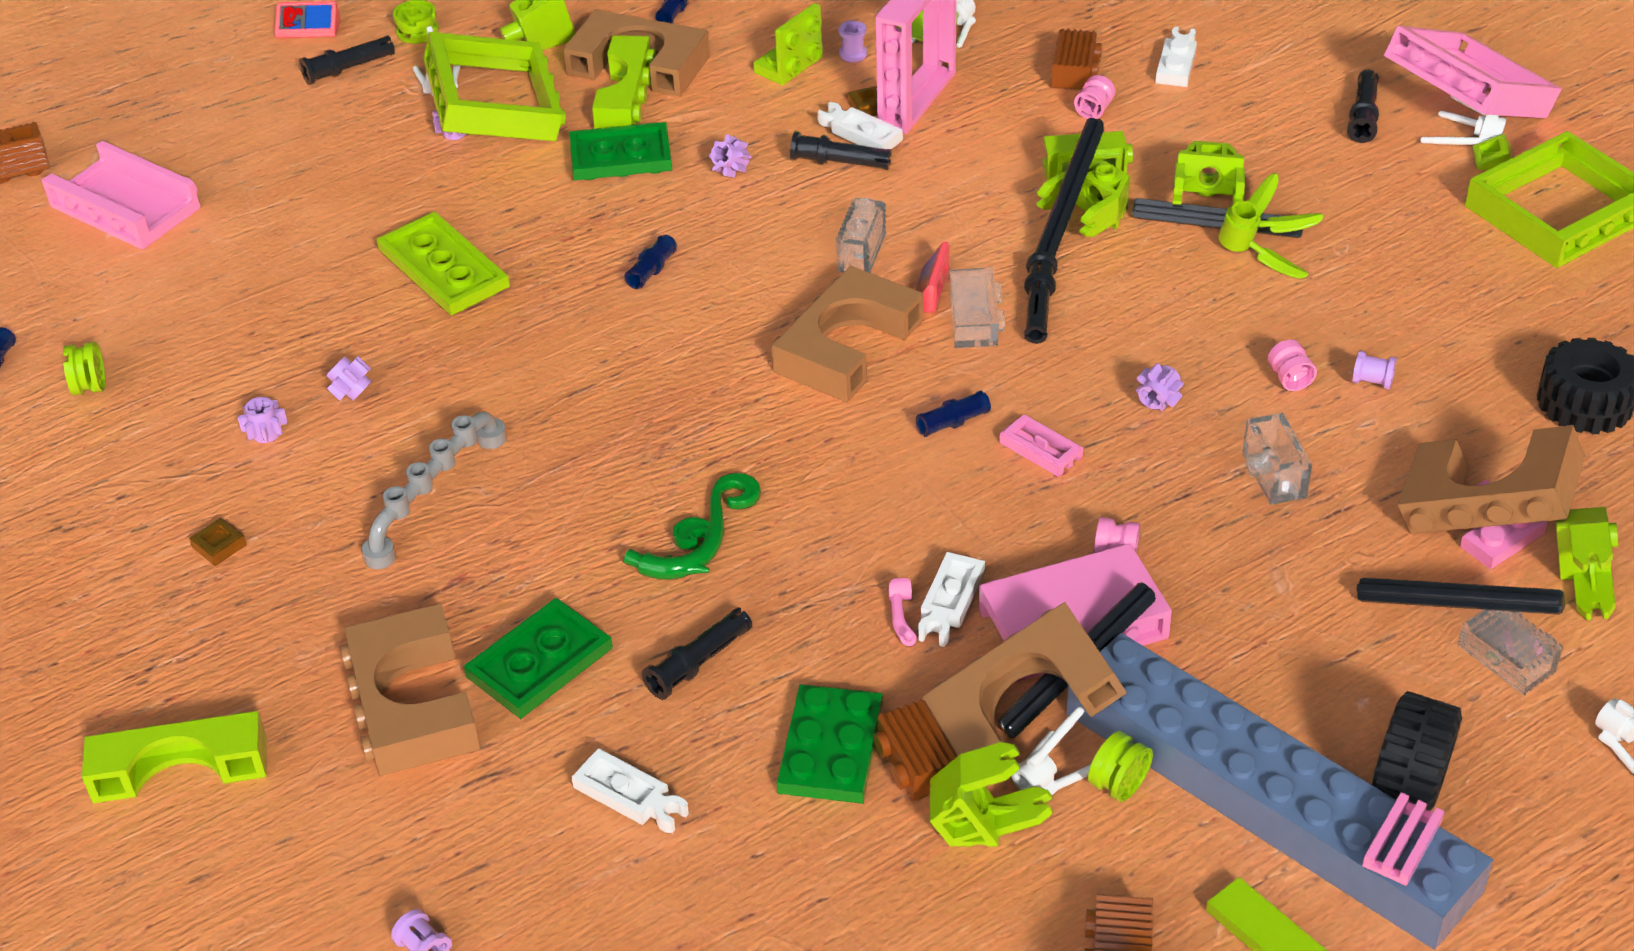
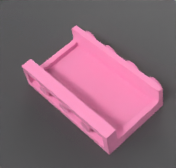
(125, 196)
(1087, 586)

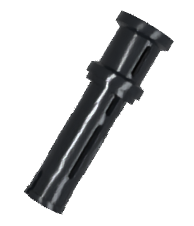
(334, 62)
(1364, 112)
(825, 150)
(1039, 287)
(684, 661)

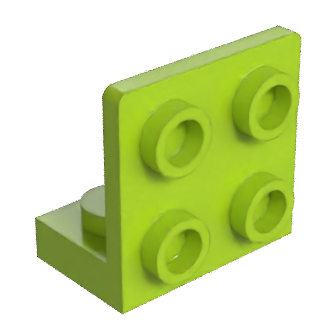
(796, 47)

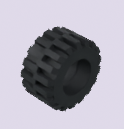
(1588, 385)
(1417, 748)

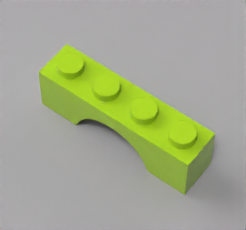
(629, 65)
(123, 761)

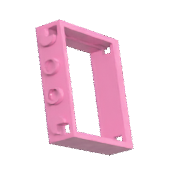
(1470, 72)
(899, 94)

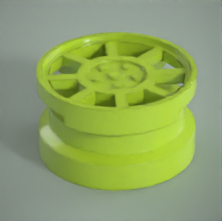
(413, 19)
(84, 368)
(1120, 766)

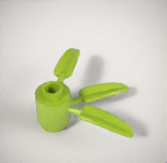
(1243, 222)

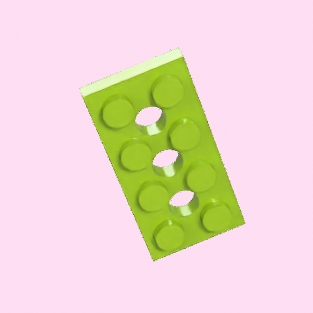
(459, 259)

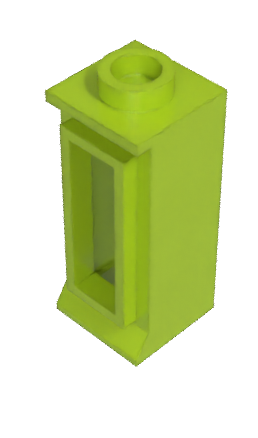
(1111, 149)

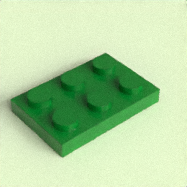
(620, 151)
(538, 657)
(830, 744)

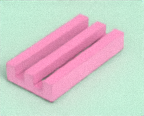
(1037, 448)
(1416, 813)

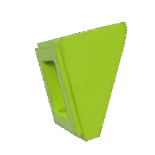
(1492, 152)

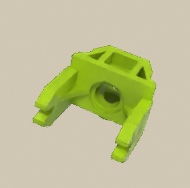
(1227, 180)
(1101, 183)
(1586, 556)
(968, 812)

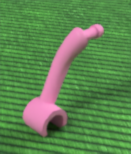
(901, 590)

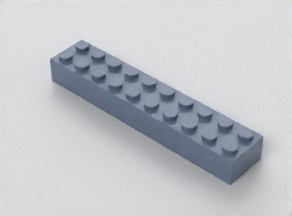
(1284, 792)

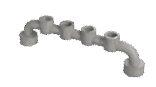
(467, 430)

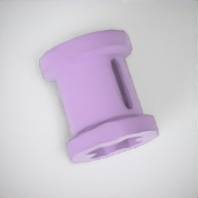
(852, 41)
(1374, 370)
(404, 937)

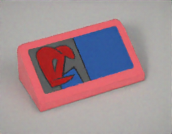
(306, 19)
(933, 277)

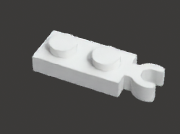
(1177, 59)
(860, 127)
(950, 596)
(628, 790)

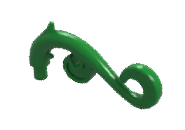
(688, 529)

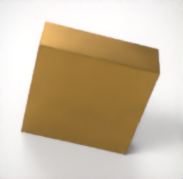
(864, 100)
(217, 541)

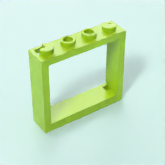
(487, 117)
(1556, 247)

